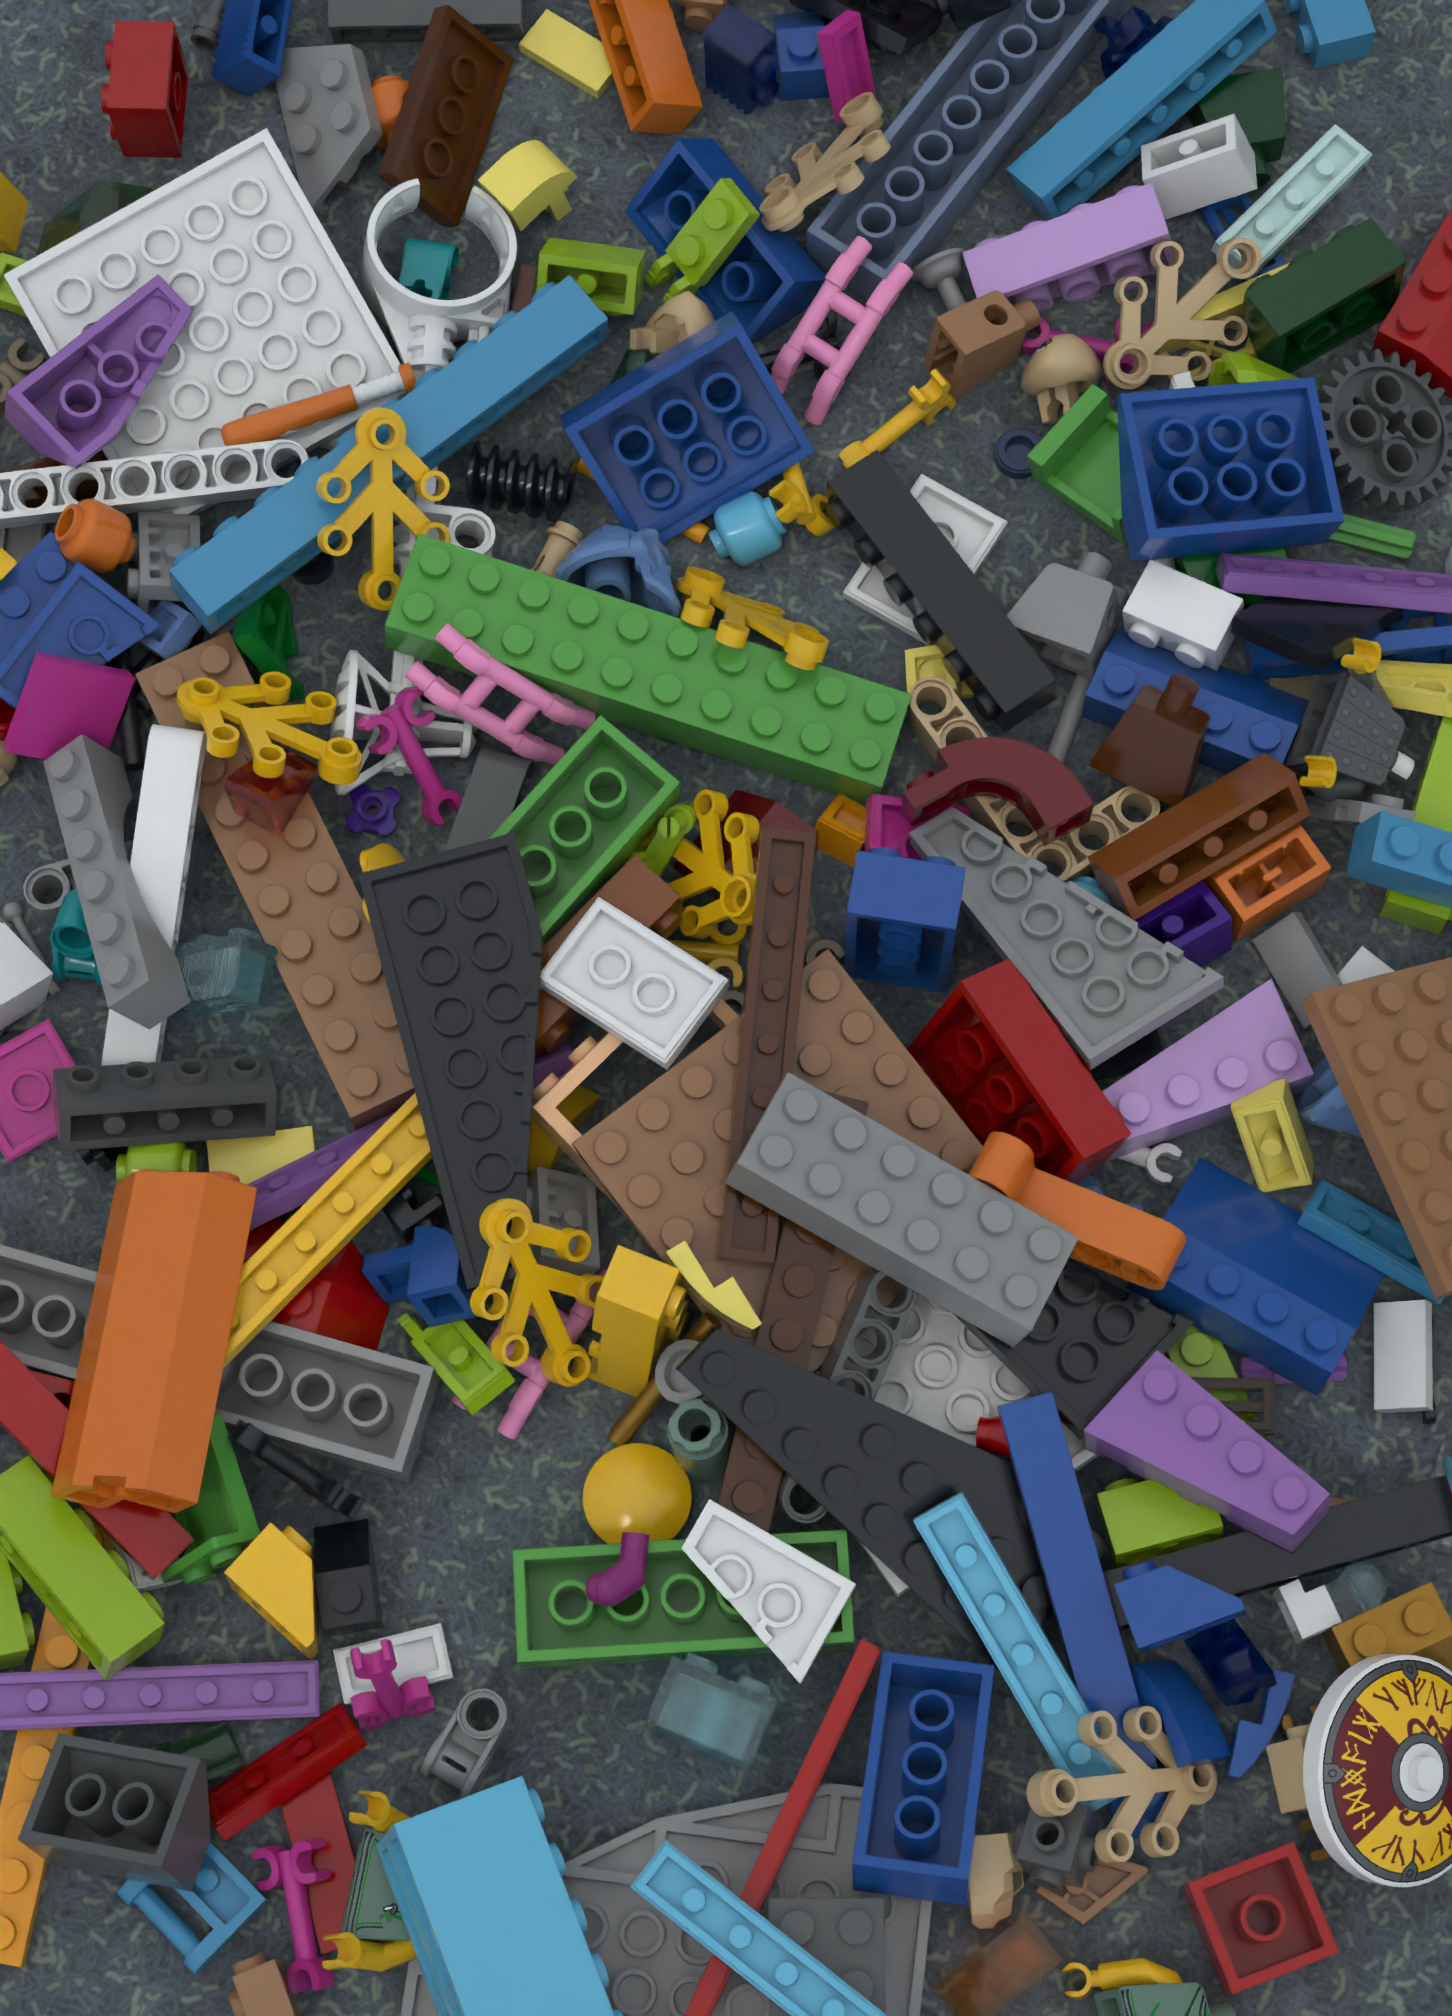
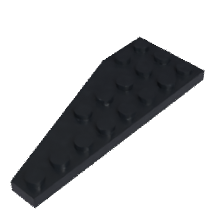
(465, 994)
(872, 1469)

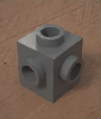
(1057, 1847)

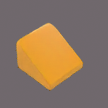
(842, 829)

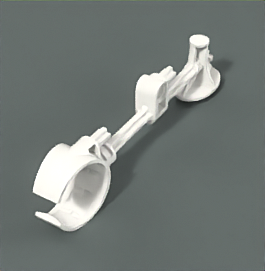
(425, 339)

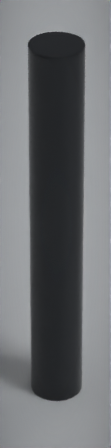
(129, 721)

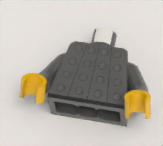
(1350, 732)

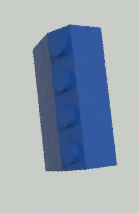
(687, 431)
(1225, 469)
(1262, 1279)

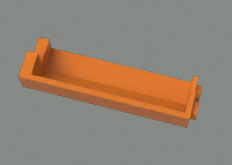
(155, 1340)

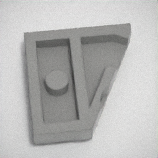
(1356, 812)

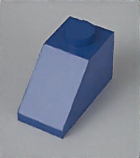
(800, 58)
(1171, 1605)

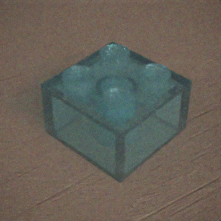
(713, 1712)

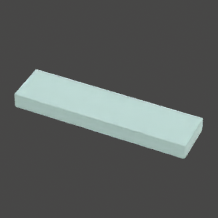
(1297, 195)

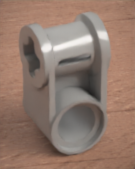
(467, 1745)

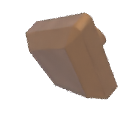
(1098, 1889)

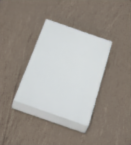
(963, 523)
(633, 983)

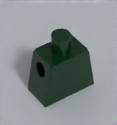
(1259, 108)

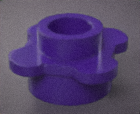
(379, 823)

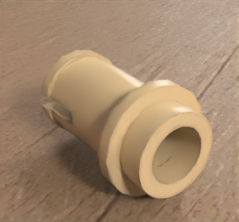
(560, 541)

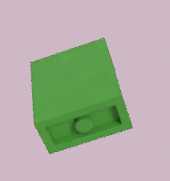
(1082, 461)
(220, 1520)

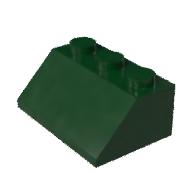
(1323, 297)

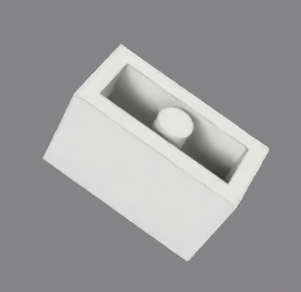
(1199, 166)
(1181, 616)

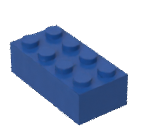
(903, 919)
(923, 1778)

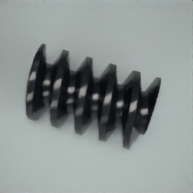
(519, 483)

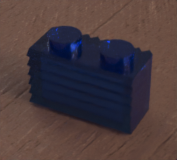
(740, 60)

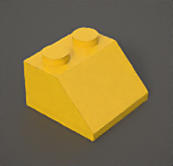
(280, 1584)

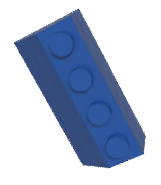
(765, 275)
(1243, 711)

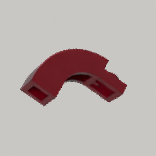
(1005, 770)

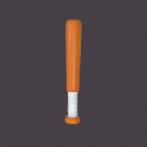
(315, 409)

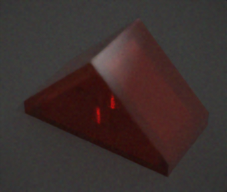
(270, 800)

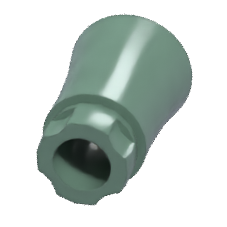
(705, 1458)

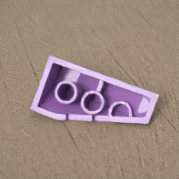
(93, 383)

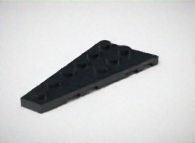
(1086, 1343)

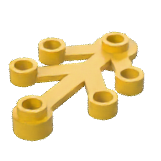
(380, 500)
(705, 588)
(208, 702)
(709, 866)
(532, 1289)

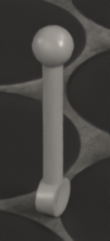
(13, 912)

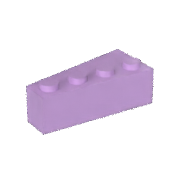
(1074, 251)
(1209, 1070)

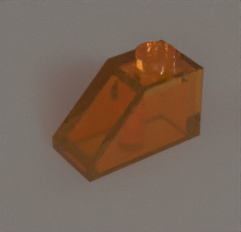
(999, 1971)

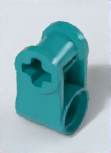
(428, 267)
(71, 943)

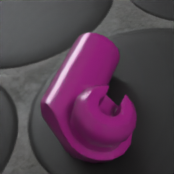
(625, 1576)

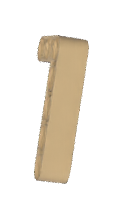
(1067, 852)

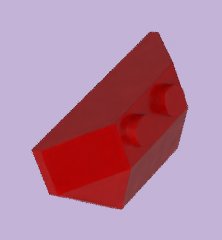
(336, 1301)

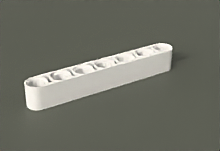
(162, 474)
(160, 864)

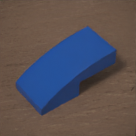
(1184, 1712)
(1251, 1738)

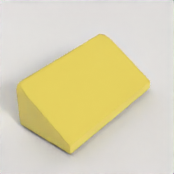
(1274, 1137)

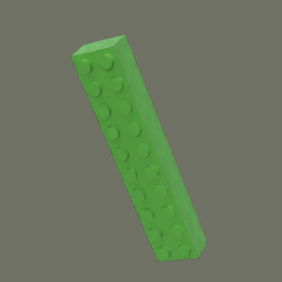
(651, 670)

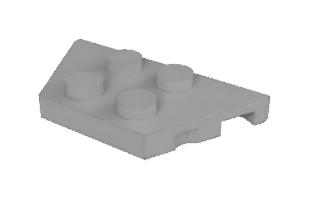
(327, 115)

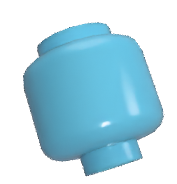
(747, 529)

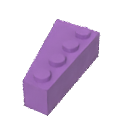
(1193, 1444)

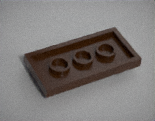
(447, 115)

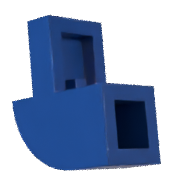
(425, 1274)

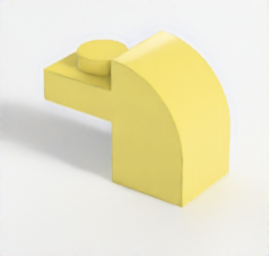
(528, 182)

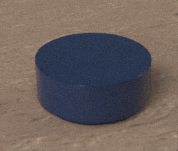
(1012, 452)

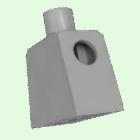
(1069, 614)

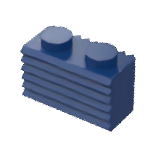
(251, 43)

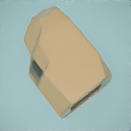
(993, 1880)

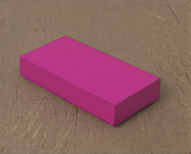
(845, 60)

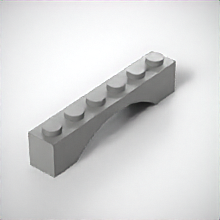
(131, 955)

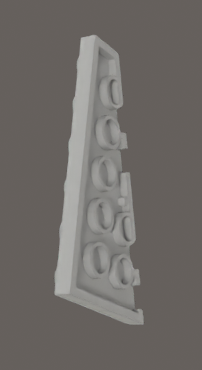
(1079, 954)

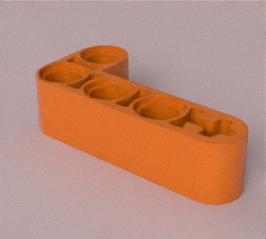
(1109, 1232)

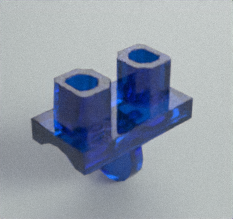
(1126, 36)
(1230, 1663)

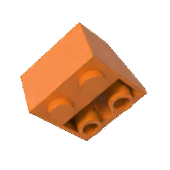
(1269, 879)

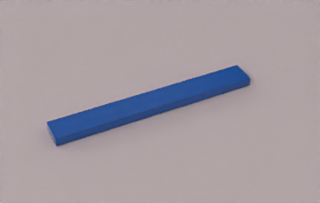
(1073, 1569)

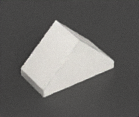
(22, 978)

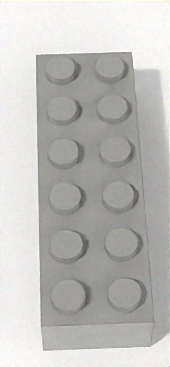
(902, 1210)

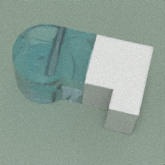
(1316, 1611)

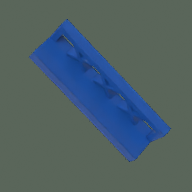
(1409, 645)

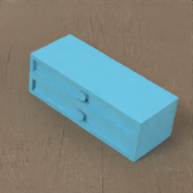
(493, 1909)

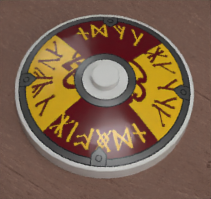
(1384, 1770)

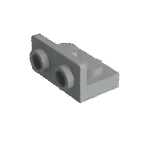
(157, 544)
(563, 1202)

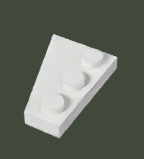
(771, 1584)

